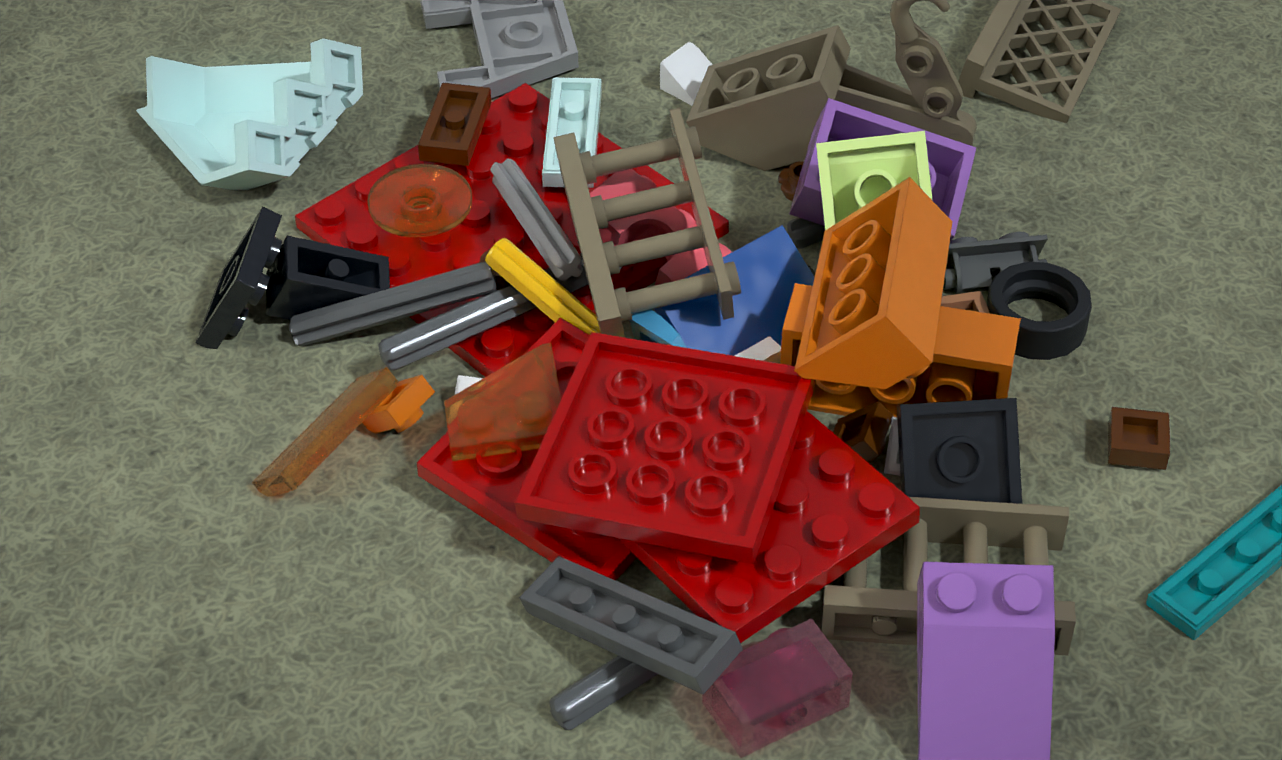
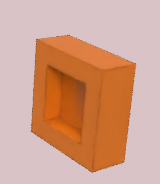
(401, 406)

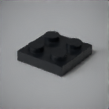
(241, 280)
(960, 450)

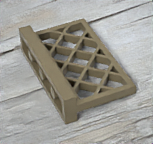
(1008, 31)

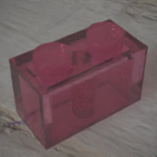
(779, 688)

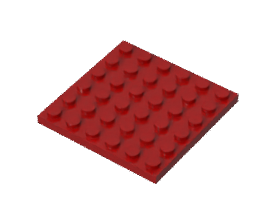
(512, 130)

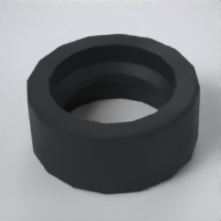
(1050, 283)

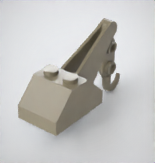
(770, 99)

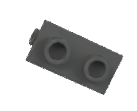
(973, 260)

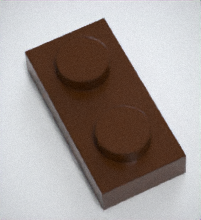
(454, 124)

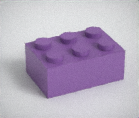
(947, 159)

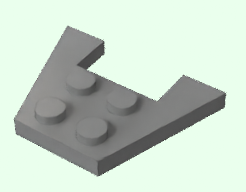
(514, 40)

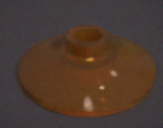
(420, 200)

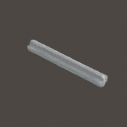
(536, 220)

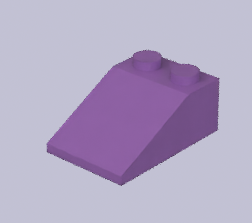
(985, 661)

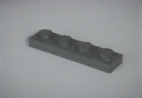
(632, 624)

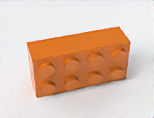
(969, 362)

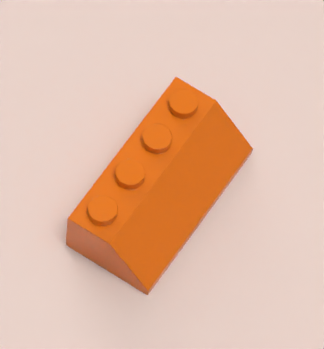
(877, 292)

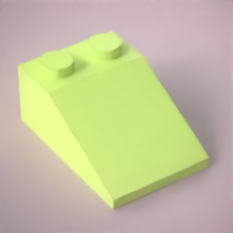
(865, 168)

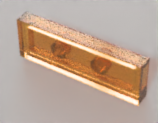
(325, 433)

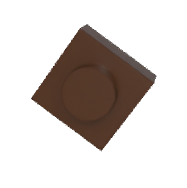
(865, 430)
(1138, 438)

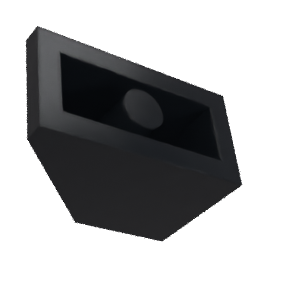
(319, 275)

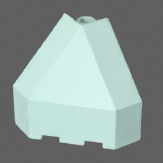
(250, 121)

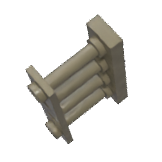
(604, 259)
(890, 615)

